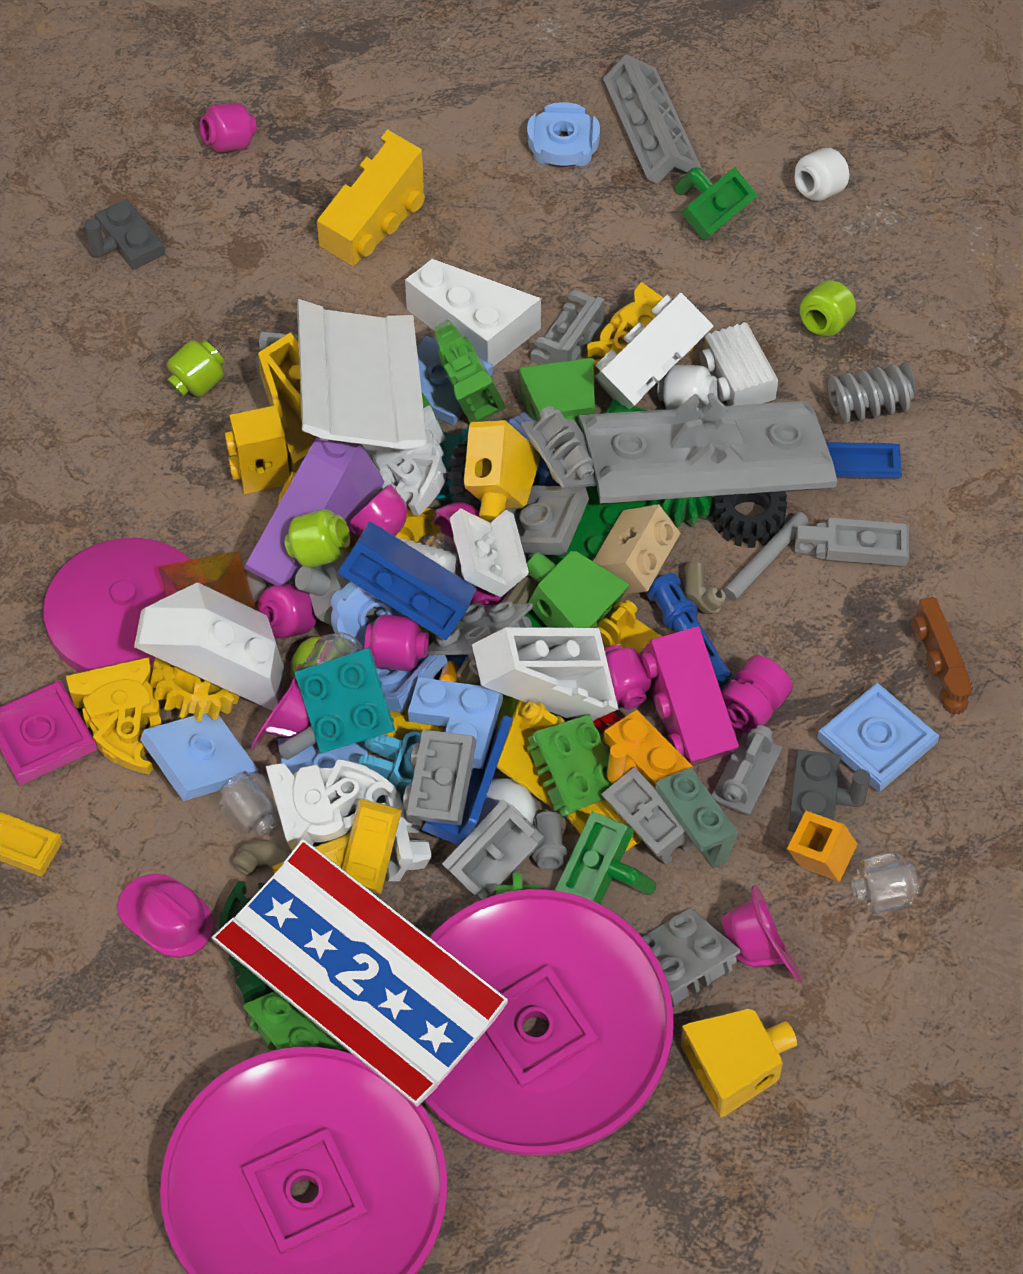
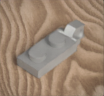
(855, 541)

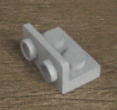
(440, 777)

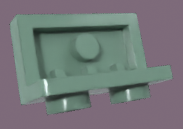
(699, 815)

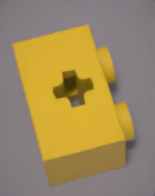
(258, 449)

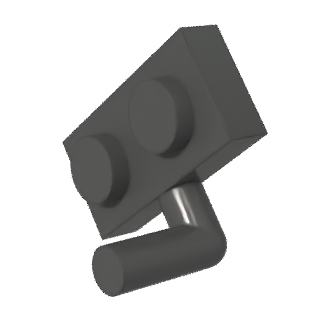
(126, 233)
(817, 788)

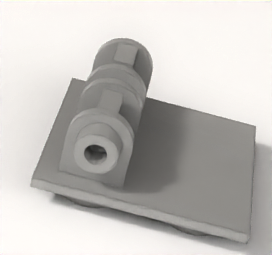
(562, 448)
(478, 624)
(690, 953)

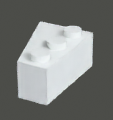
(482, 310)
(652, 350)
(549, 666)

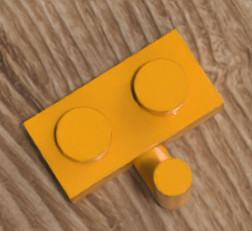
(640, 745)

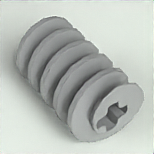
(872, 391)

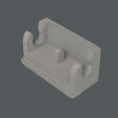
(571, 330)
(647, 814)
(494, 850)

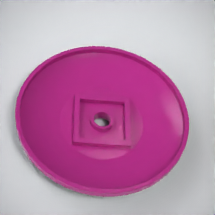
(604, 1015)
(293, 1121)

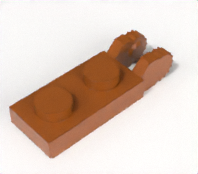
(942, 655)

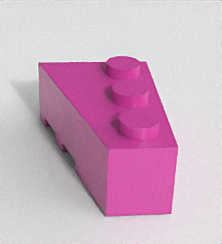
(689, 696)

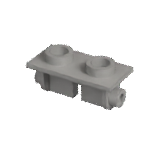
(747, 771)

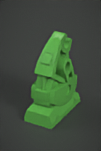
(467, 374)

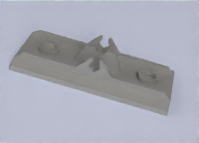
(707, 450)

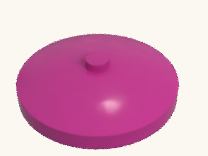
(99, 599)

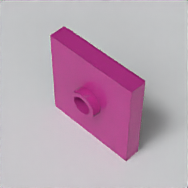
(42, 733)

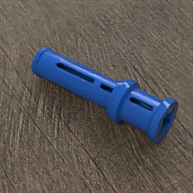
(681, 615)

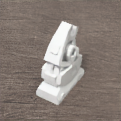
(414, 472)
(323, 801)

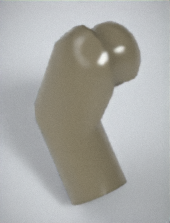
(694, 589)
(258, 854)

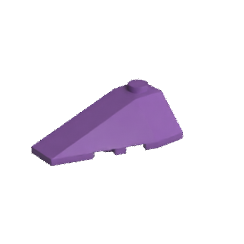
(330, 477)

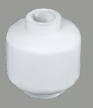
(821, 174)
(685, 381)

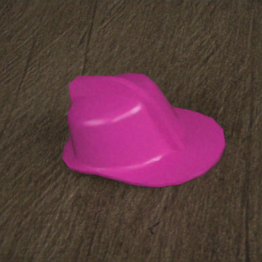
(288, 716)
(165, 915)
(756, 935)

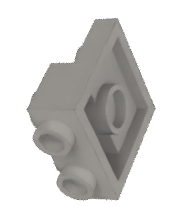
(549, 519)

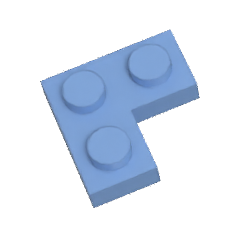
(460, 709)

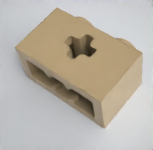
(638, 546)

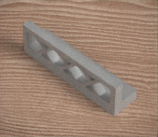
(649, 119)

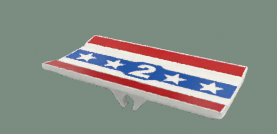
(361, 973)

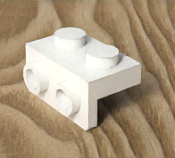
(489, 552)

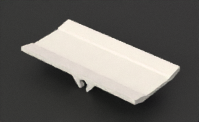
(360, 378)

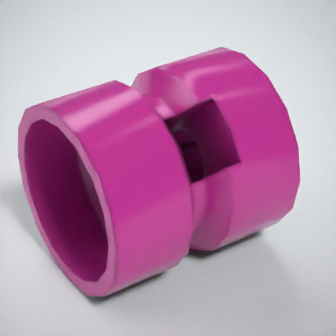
(756, 693)

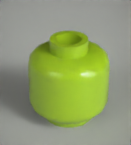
(827, 308)
(195, 368)
(317, 538)

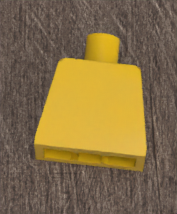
(499, 467)
(735, 1056)

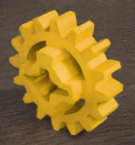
(189, 692)

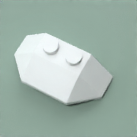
(216, 642)

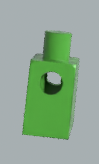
(563, 385)
(574, 591)

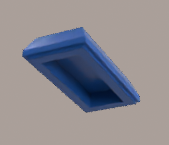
(866, 460)

